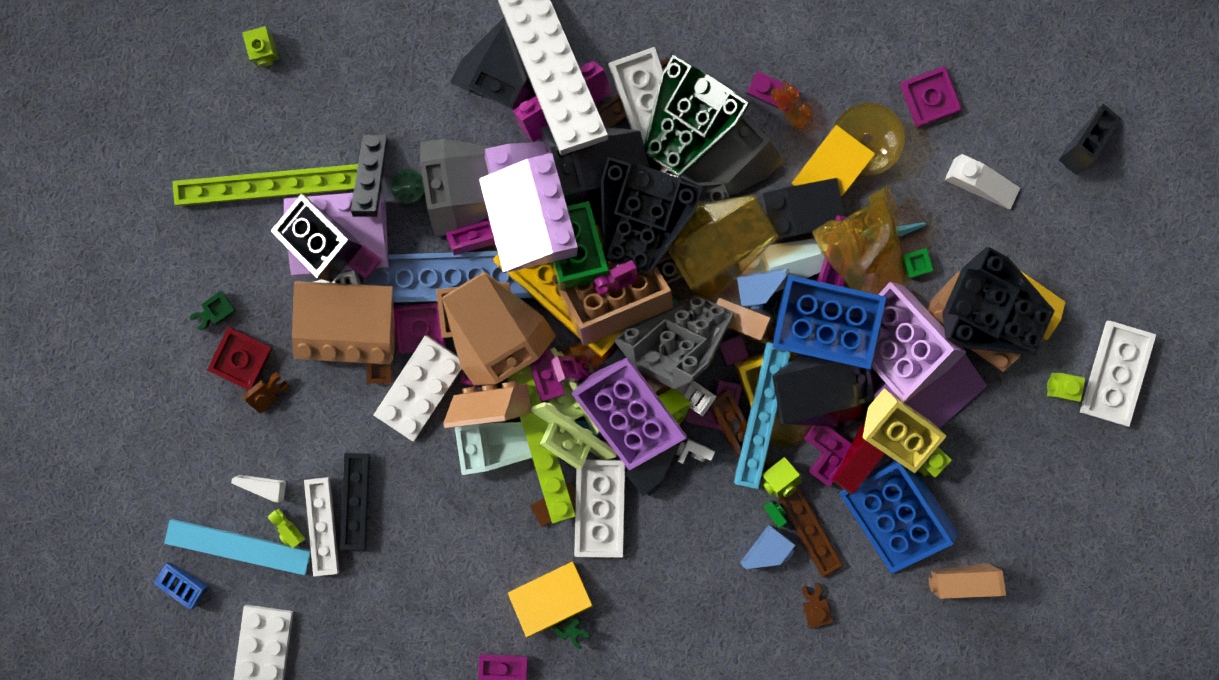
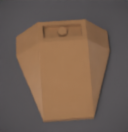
(494, 330)

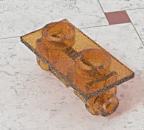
(789, 97)
(580, 352)

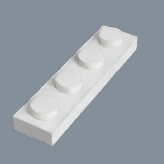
(321, 526)

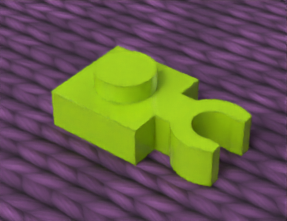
(289, 533)

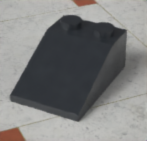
(803, 207)
(316, 239)

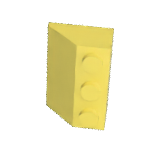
(901, 431)

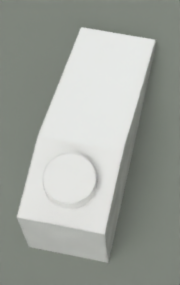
(982, 181)

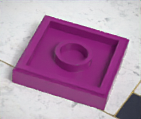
(930, 96)
(414, 323)

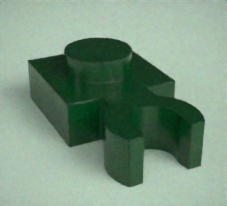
(215, 309)
(569, 628)

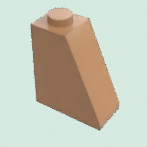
(750, 323)
(968, 581)

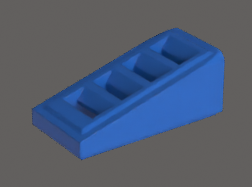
(189, 602)

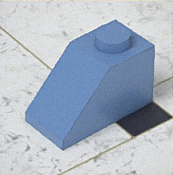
(759, 286)
(768, 550)

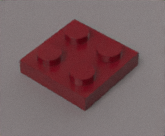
(239, 358)

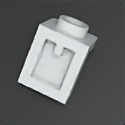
(698, 451)

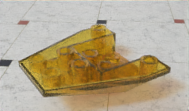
(721, 243)
(865, 244)

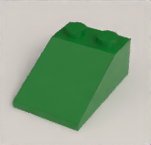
(590, 257)

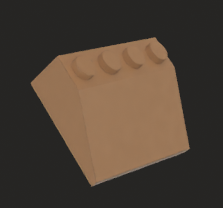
(606, 314)
(343, 322)

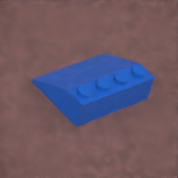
(828, 321)
(900, 515)

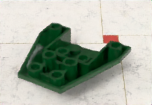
(690, 116)

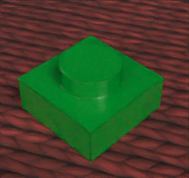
(917, 263)
(775, 512)

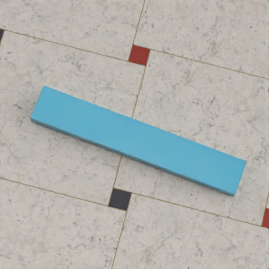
(760, 420)
(237, 547)

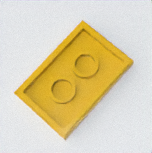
(837, 157)
(550, 599)

